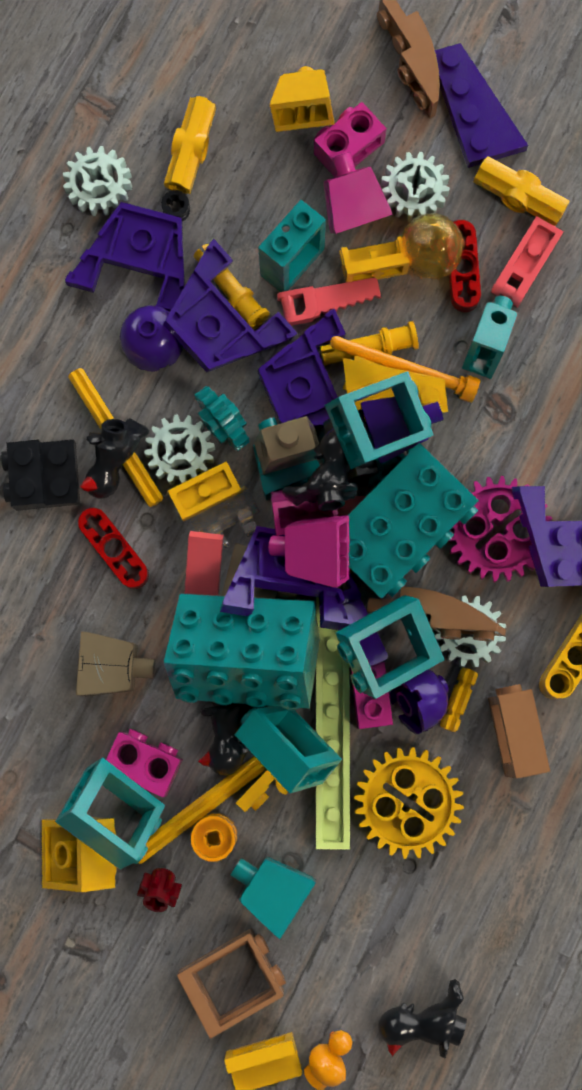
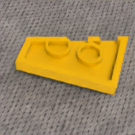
(363, 374)

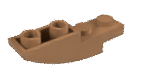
(418, 58)
(448, 615)

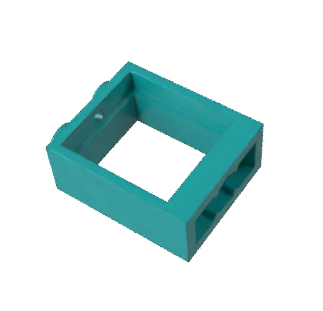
(290, 253)
(351, 428)
(420, 635)
(287, 747)
(95, 835)

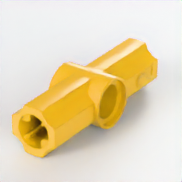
(190, 145)
(521, 191)

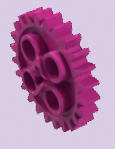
(516, 548)

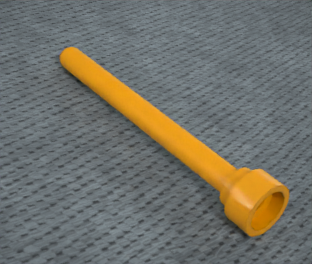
(463, 386)

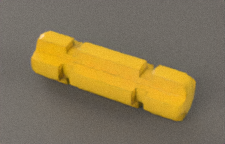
(459, 699)

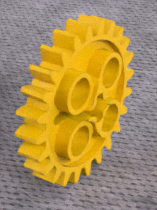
(391, 827)

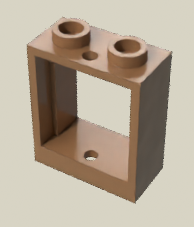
(518, 732)
(203, 1004)

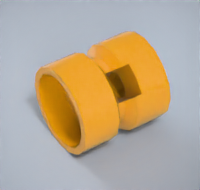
(214, 837)

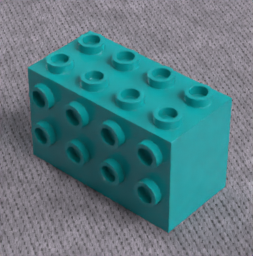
(405, 519)
(243, 658)

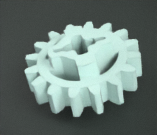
(94, 168)
(430, 189)
(170, 459)
(479, 647)

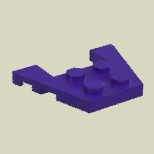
(139, 242)
(210, 324)
(296, 375)
(555, 544)
(268, 572)

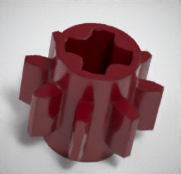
(159, 890)

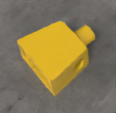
(301, 101)

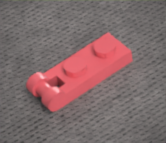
(527, 260)

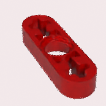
(474, 286)
(91, 534)

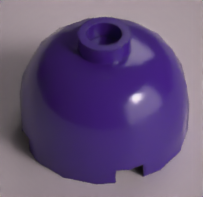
(147, 340)
(422, 701)

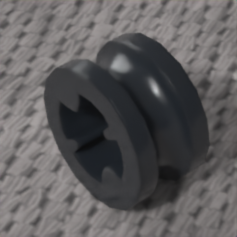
(176, 195)

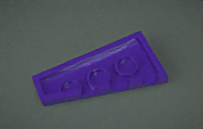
(474, 110)

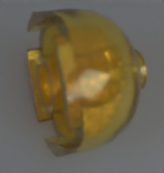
(432, 245)

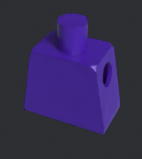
(388, 425)

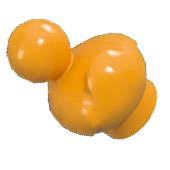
(325, 1061)

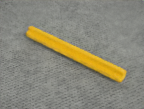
(100, 414)
(202, 806)

